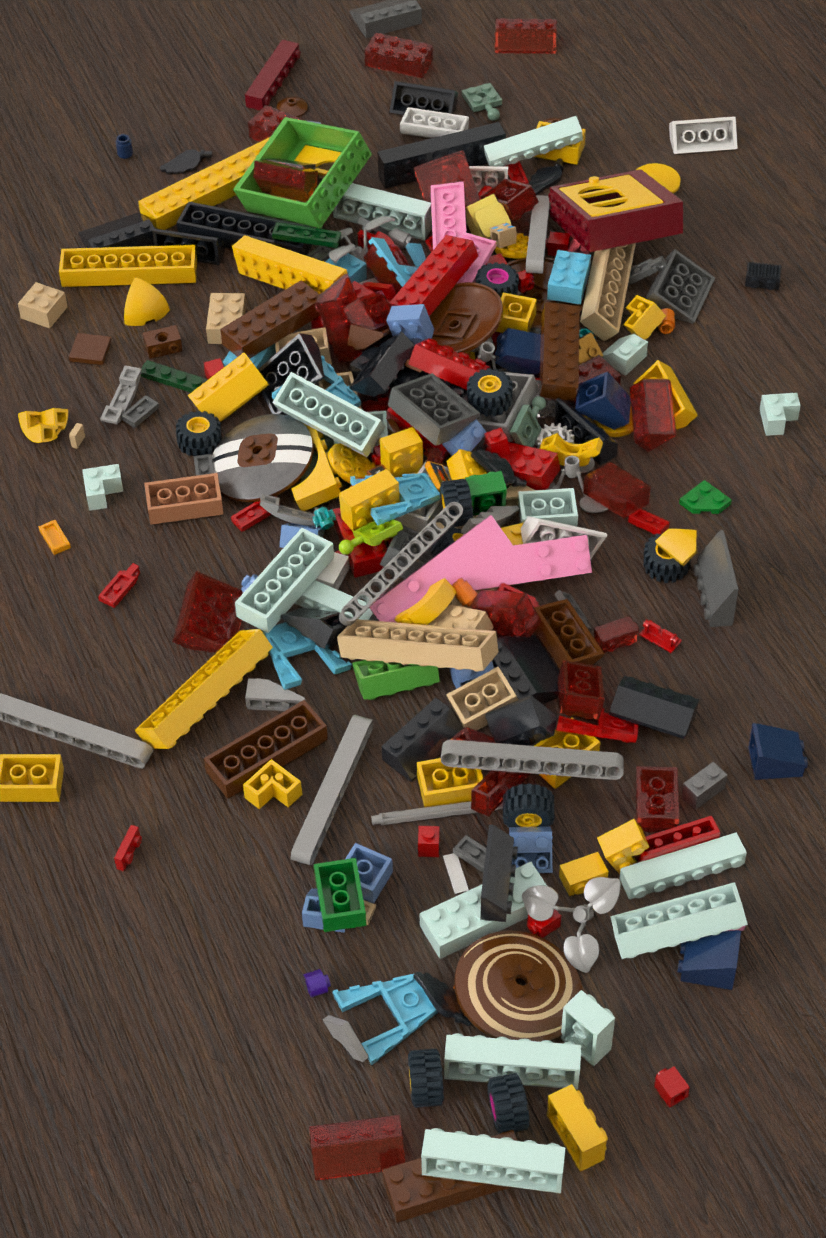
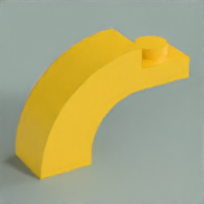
(564, 449)
(430, 606)

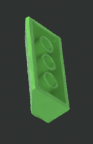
(382, 678)

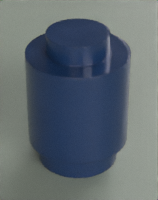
(124, 146)

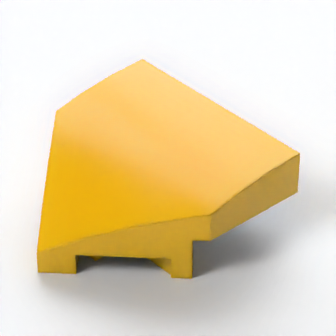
(679, 544)

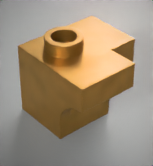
(588, 348)

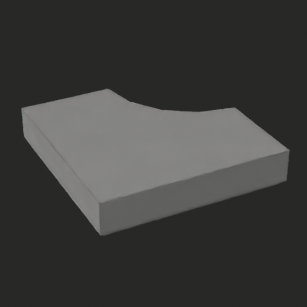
(346, 1036)

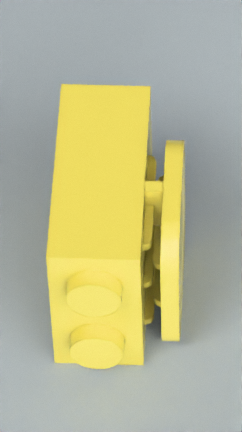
(485, 214)

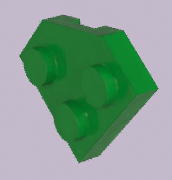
(705, 498)

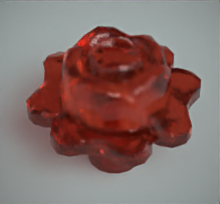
(434, 455)

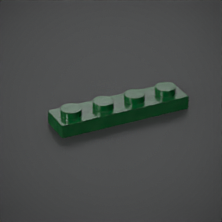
(306, 235)
(171, 376)

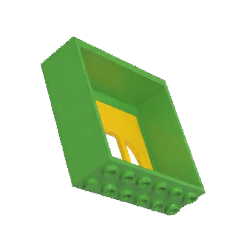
(310, 144)

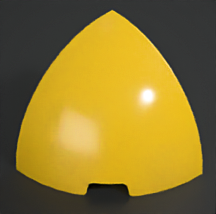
(144, 304)
(43, 425)

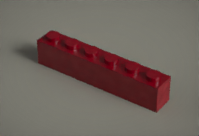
(272, 75)

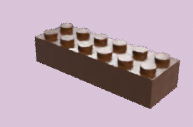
(271, 320)
(559, 351)
(278, 739)
(419, 1194)

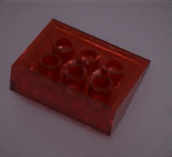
(447, 170)
(330, 307)
(207, 614)

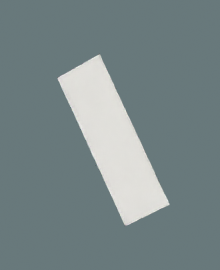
(455, 873)

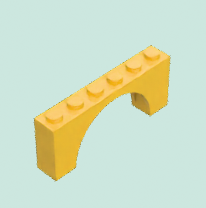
(321, 483)

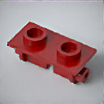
(660, 636)

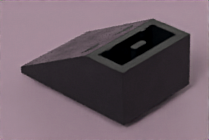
(317, 625)

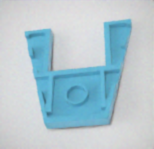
(402, 271)
(337, 388)
(414, 492)
(289, 642)
(406, 1002)

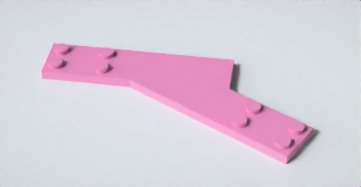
(450, 219)
(486, 560)

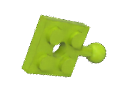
(371, 534)

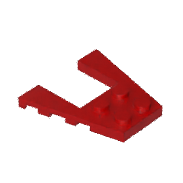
(607, 727)

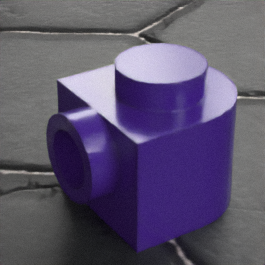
(317, 983)

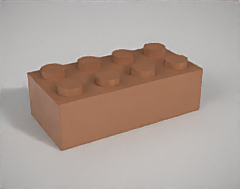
(183, 498)

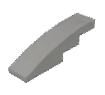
(501, 514)

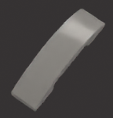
(124, 395)
(288, 514)

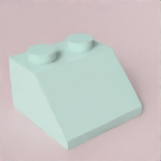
(626, 353)

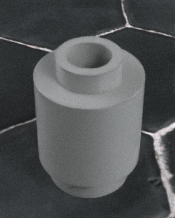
(400, 238)

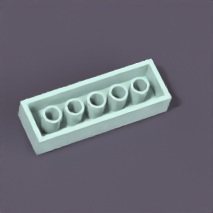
(369, 203)
(329, 414)
(284, 580)
(678, 920)
(458, 921)
(534, 1062)
(493, 1160)

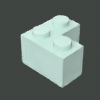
(778, 409)
(99, 482)

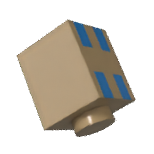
(503, 234)

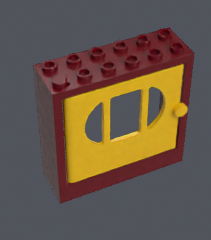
(616, 210)

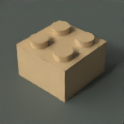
(42, 305)

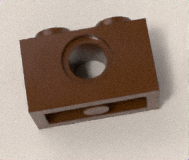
(162, 341)

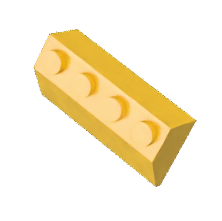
(229, 388)
(683, 409)

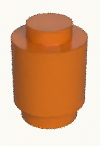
(668, 322)
(464, 592)

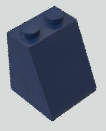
(519, 351)
(604, 401)
(776, 753)
(711, 960)

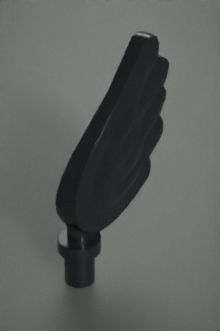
(185, 161)
(546, 177)
(495, 463)
(441, 997)

